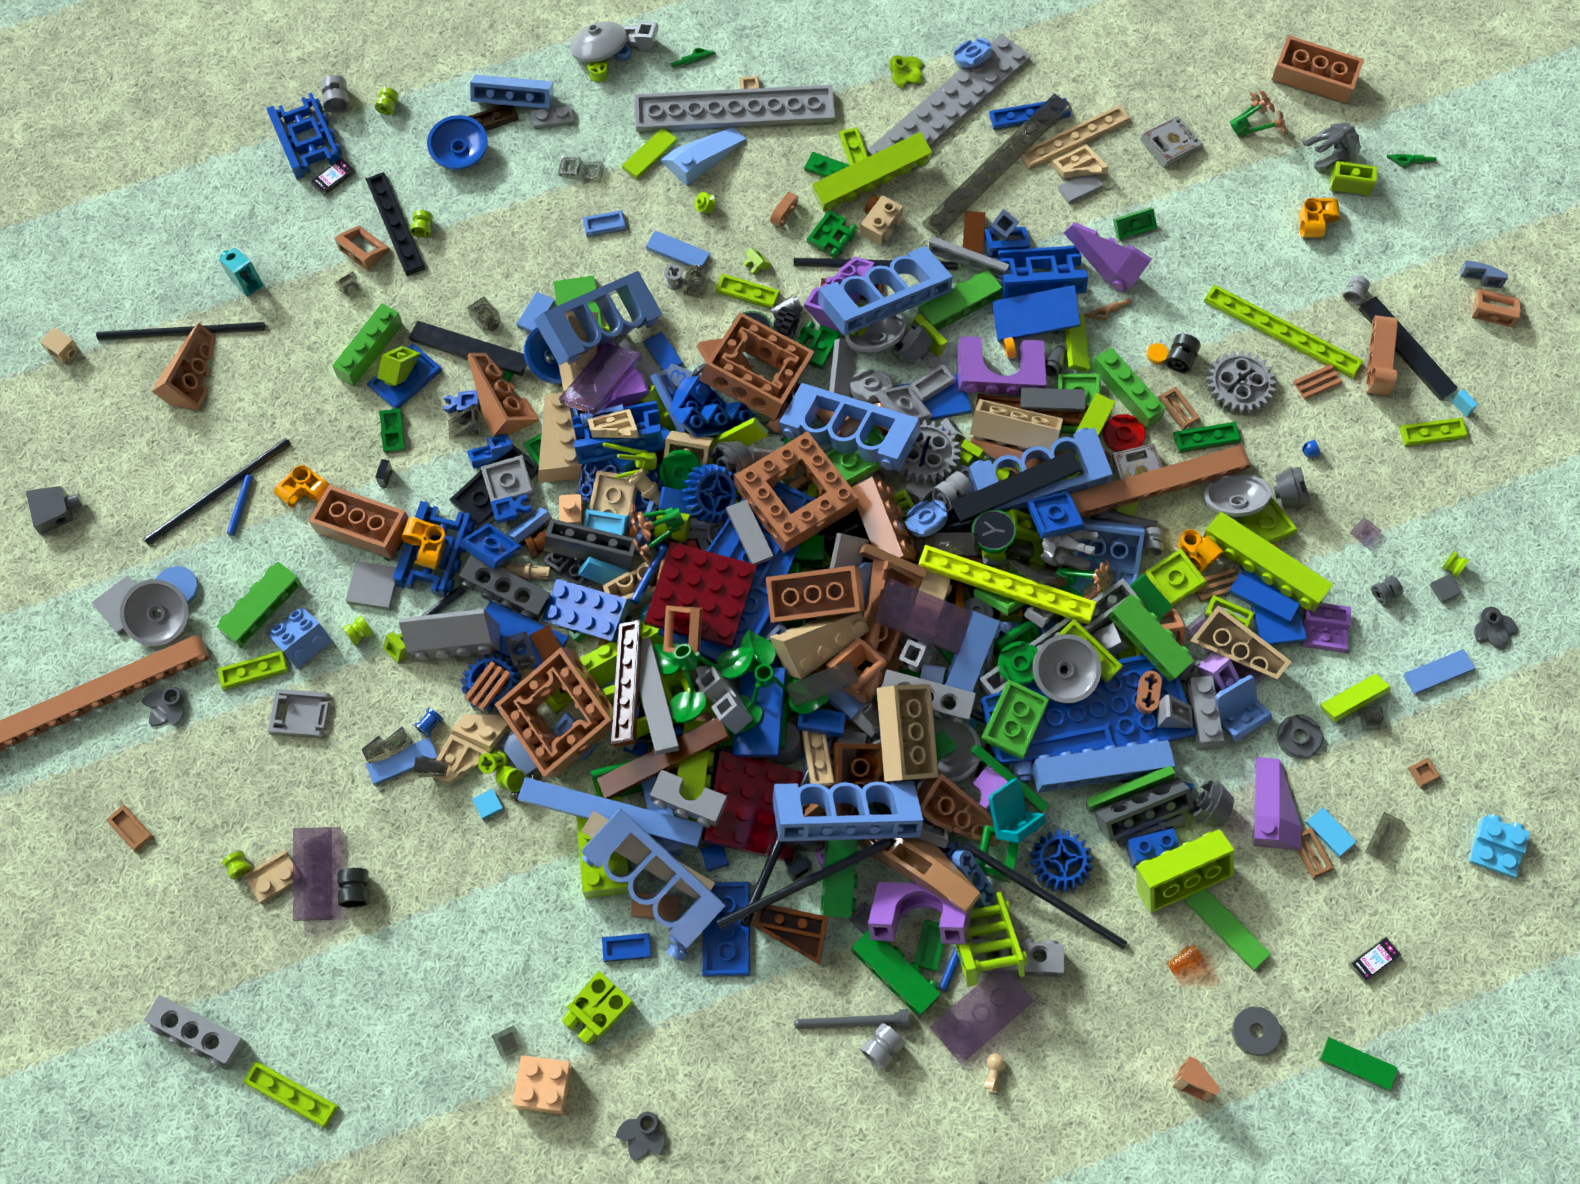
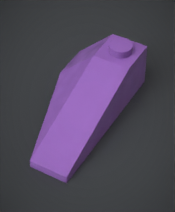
(1114, 262)
(855, 267)
(630, 390)
(1274, 810)

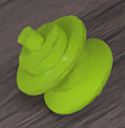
(705, 203)

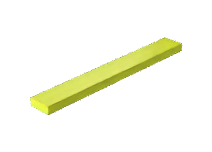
(1007, 584)

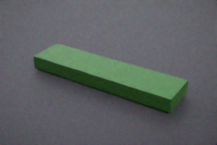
(1129, 788)
(1228, 928)

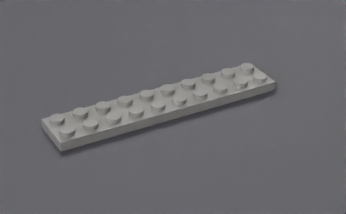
(957, 96)
(734, 108)

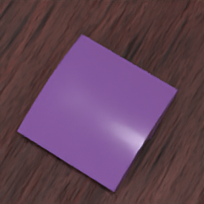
(1327, 627)

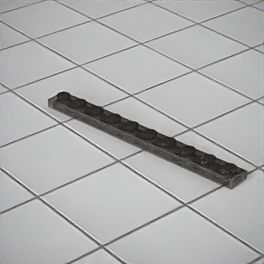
(996, 165)

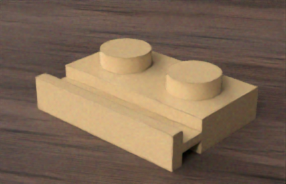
(271, 877)

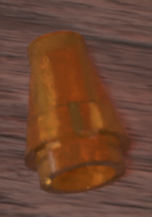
(1186, 959)

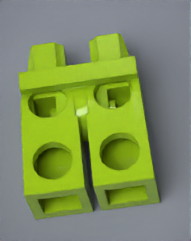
(597, 1007)

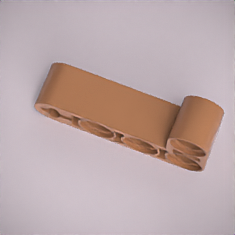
(1380, 372)

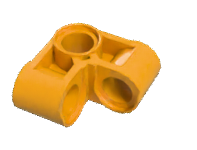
(1315, 214)
(293, 489)
(419, 533)
(1202, 552)

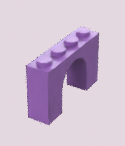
(976, 377)
(897, 899)

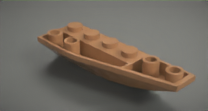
(929, 868)

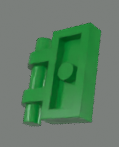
(827, 230)
(821, 344)

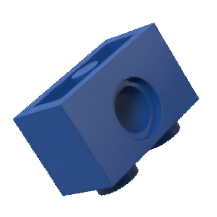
(1150, 846)

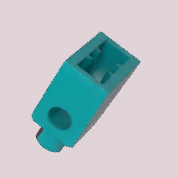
(235, 262)

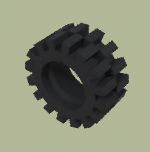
(786, 322)

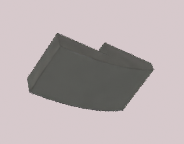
(565, 567)

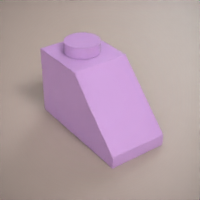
(1221, 669)

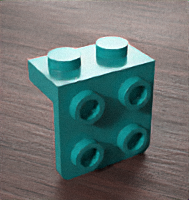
(1010, 814)

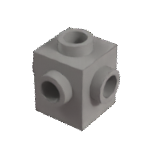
(917, 654)

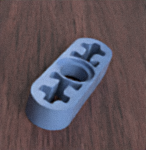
(968, 866)

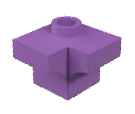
(986, 784)

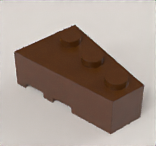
(795, 929)

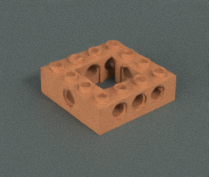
(766, 345)
(789, 529)
(520, 705)

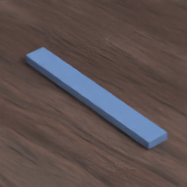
(583, 804)

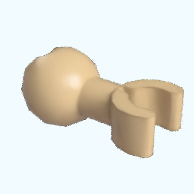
(995, 1064)

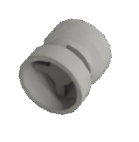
(1357, 288)
(1153, 540)

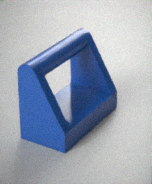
(994, 246)

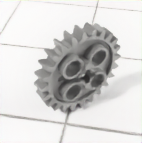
(1227, 369)
(944, 457)

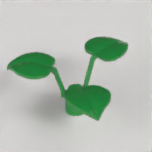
(764, 675)
(689, 706)

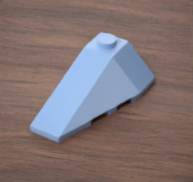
(698, 156)

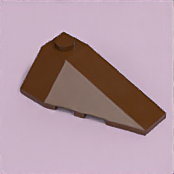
(856, 765)

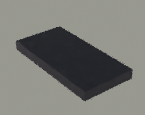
(474, 494)

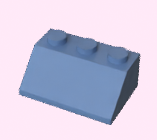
(1116, 543)

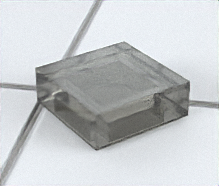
(507, 1041)

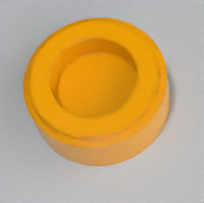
(1009, 347)
(1157, 353)

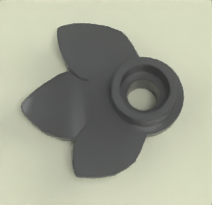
(1495, 631)
(162, 707)
(640, 1138)

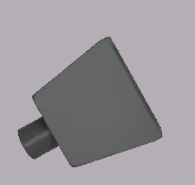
(51, 507)

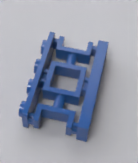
(290, 141)
(1024, 281)
(649, 437)
(450, 561)

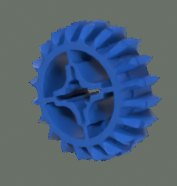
(717, 482)
(479, 667)
(1051, 862)

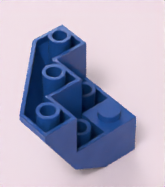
(704, 411)

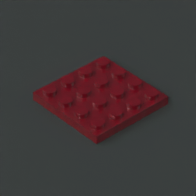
(702, 581)
(749, 814)

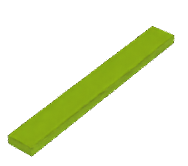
(1283, 331)

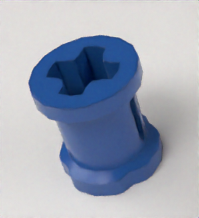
(428, 722)

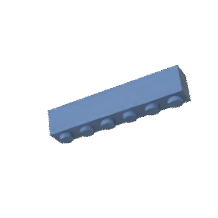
(1101, 766)

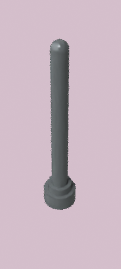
(898, 1018)

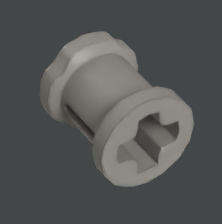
(676, 274)

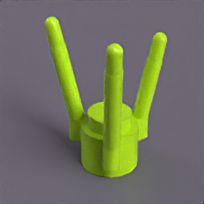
(643, 459)

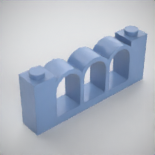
(920, 263)
(563, 339)
(1084, 444)
(890, 453)
(899, 796)
(700, 912)

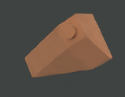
(185, 375)
(499, 402)
(996, 451)
(952, 809)

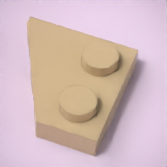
(1080, 163)
(613, 425)
(481, 730)
(460, 756)

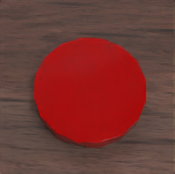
(1124, 439)

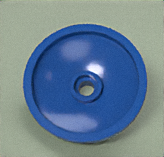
(456, 133)
(535, 355)

